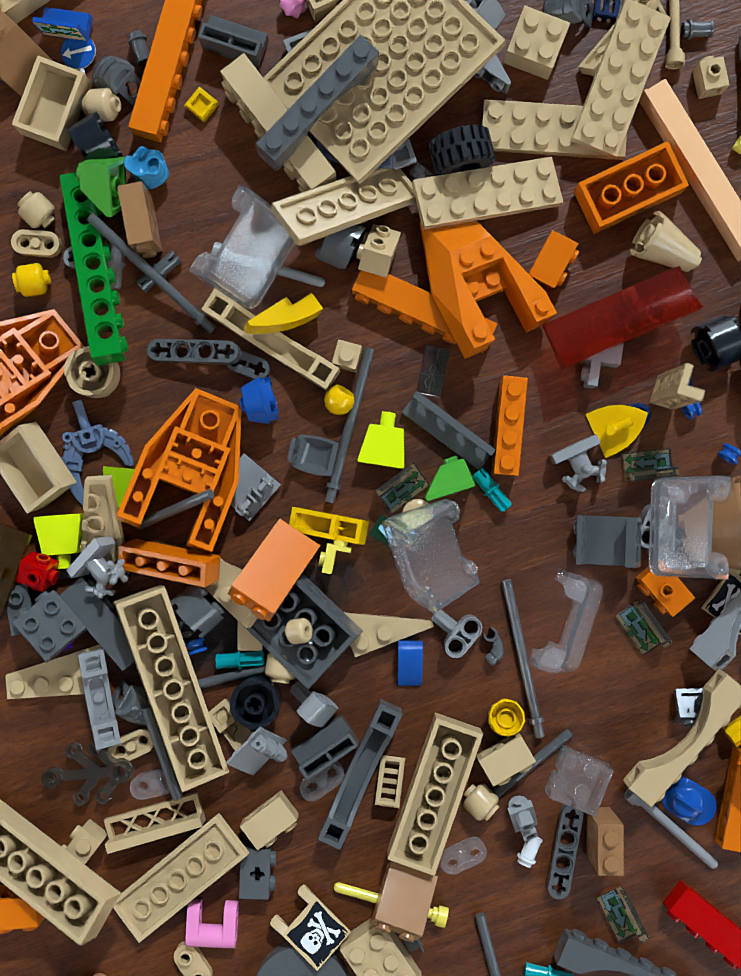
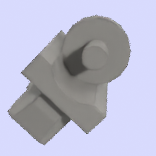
(523, 817)

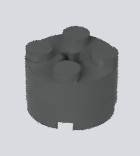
(341, 246)
(197, 609)

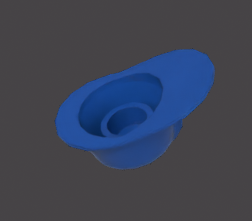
(690, 802)

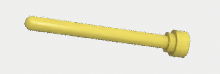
(437, 914)

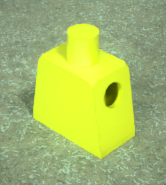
(383, 443)
(60, 536)

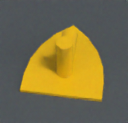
(616, 426)

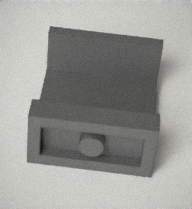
(608, 540)

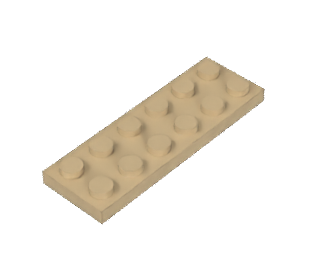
(620, 78)
(536, 129)
(487, 193)
(343, 204)
(179, 877)

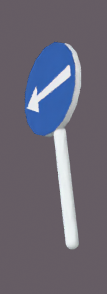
(78, 53)

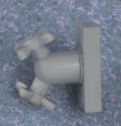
(580, 462)
(103, 571)

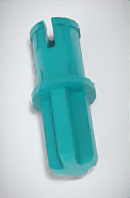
(491, 490)
(240, 659)
(537, 970)

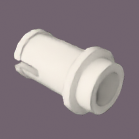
(529, 852)

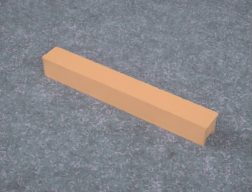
(695, 161)

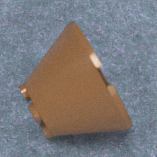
(727, 525)

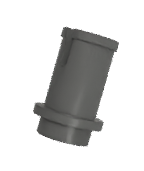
(696, 29)
(137, 40)

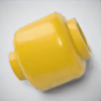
(31, 280)

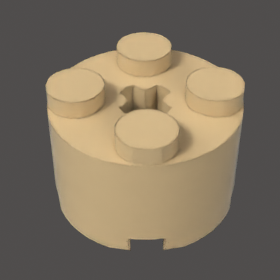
(94, 386)

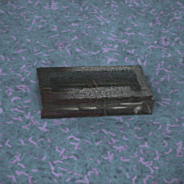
(433, 371)

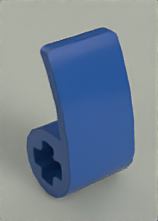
(410, 663)

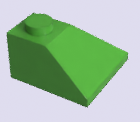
(100, 181)
(449, 478)

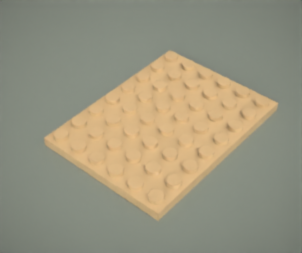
(423, 60)

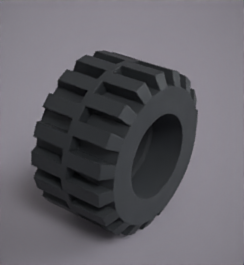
(462, 150)

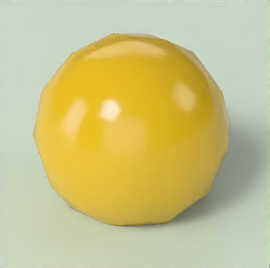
(339, 400)

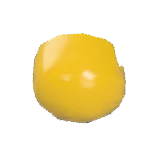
(506, 717)

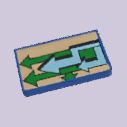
(64, 24)

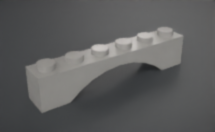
(719, 641)

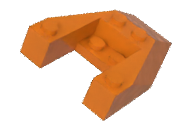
(470, 266)
(31, 362)
(196, 453)

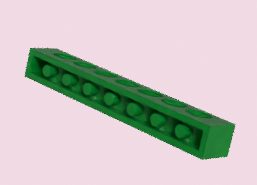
(101, 350)

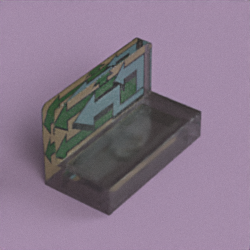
(648, 465)
(402, 488)
(643, 627)
(622, 915)

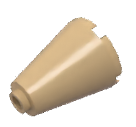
(665, 244)

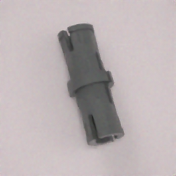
(163, 267)

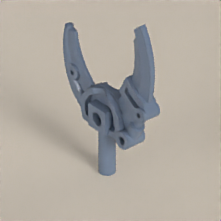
(89, 440)

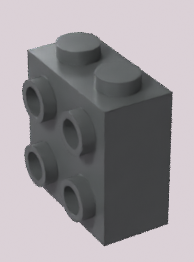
(48, 625)

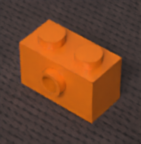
(553, 260)
(667, 592)

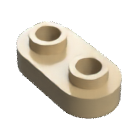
(38, 243)
(133, 745)
(195, 965)

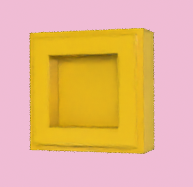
(201, 104)

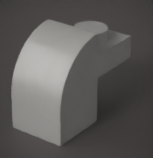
(591, 371)

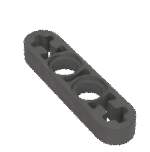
(194, 348)
(563, 850)

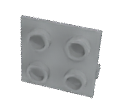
(253, 488)
(257, 751)

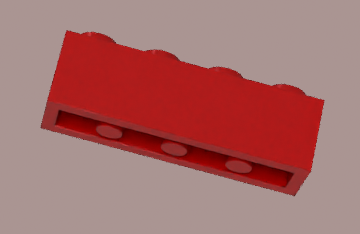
(705, 921)

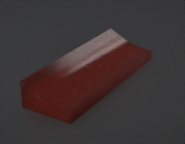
(621, 317)

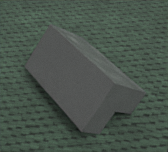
(233, 40)
(325, 747)

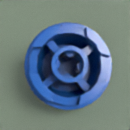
(259, 401)

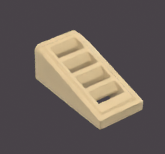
(385, 801)

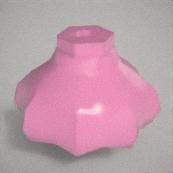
(293, 7)

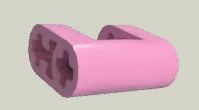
(212, 935)

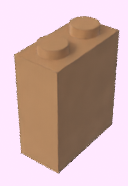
(140, 219)
(605, 842)
(404, 901)

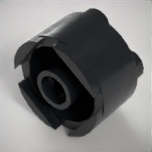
(92, 139)
(717, 342)
(248, 713)

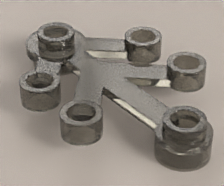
(91, 772)

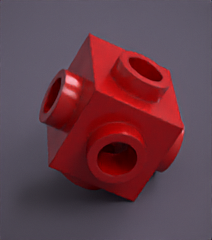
(38, 571)

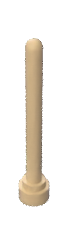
(675, 57)

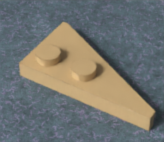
(383, 630)

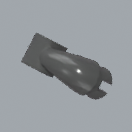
(497, 649)

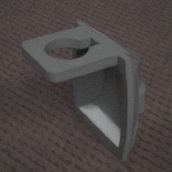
(570, 10)
(113, 74)
(313, 454)
(132, 702)

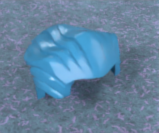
(147, 167)

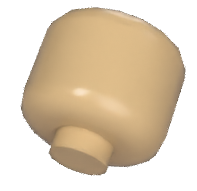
(298, 631)

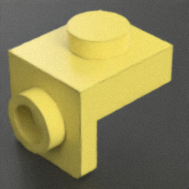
(327, 558)

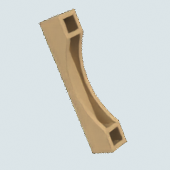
(275, 344)
(654, 776)

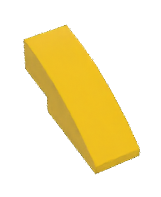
(284, 316)
(329, 525)

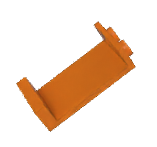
(273, 570)

